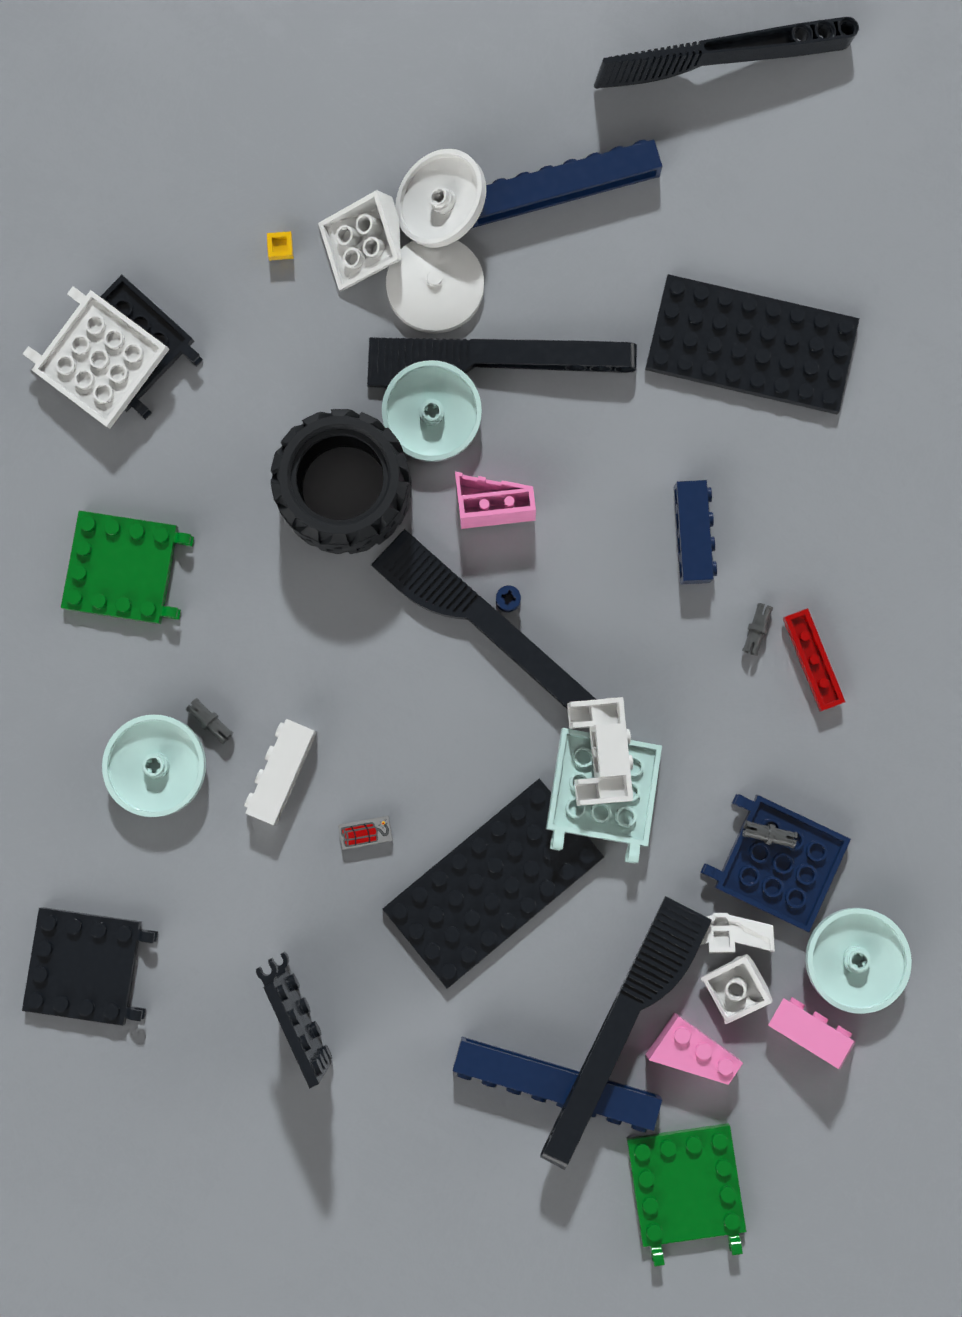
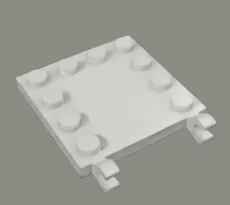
(98, 358)

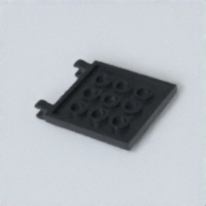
(152, 319)
(84, 966)
(295, 1021)

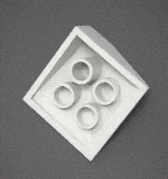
(362, 239)

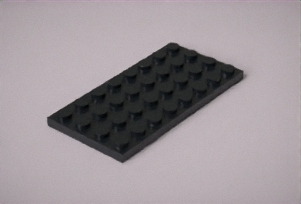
(752, 344)
(489, 886)

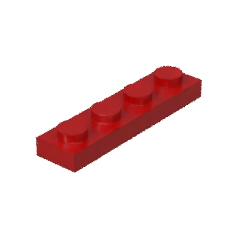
(813, 659)

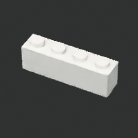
(280, 772)

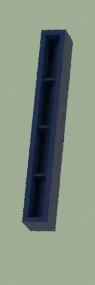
(570, 181)
(552, 1082)

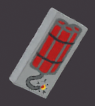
(365, 832)

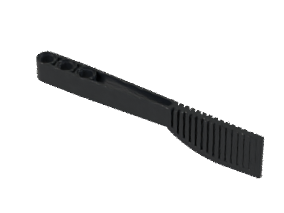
(742, 47)
(392, 355)
(439, 590)
(654, 973)

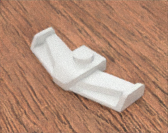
(728, 929)

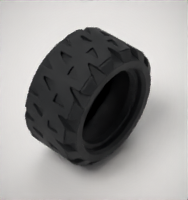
(329, 431)

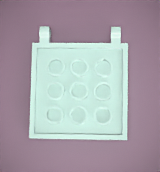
(617, 821)

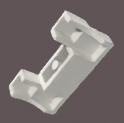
(609, 751)

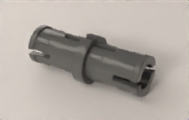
(757, 629)
(209, 721)
(769, 834)

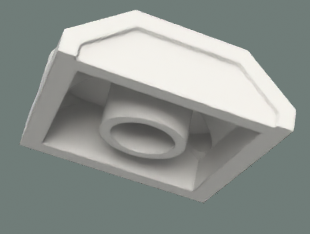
(737, 988)

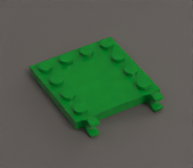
(121, 567)
(686, 1187)

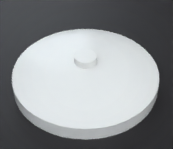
(441, 198)
(435, 286)

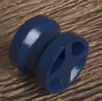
(507, 603)

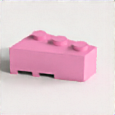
(493, 502)
(812, 1032)
(692, 1051)

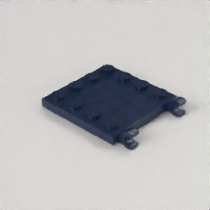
(777, 877)

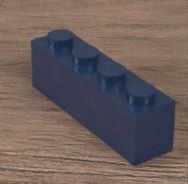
(693, 532)

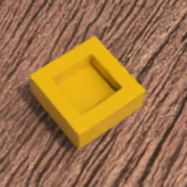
(280, 245)

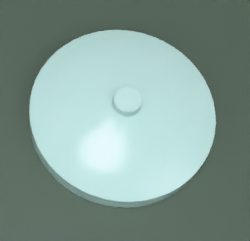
(432, 410)
(154, 765)
(858, 960)

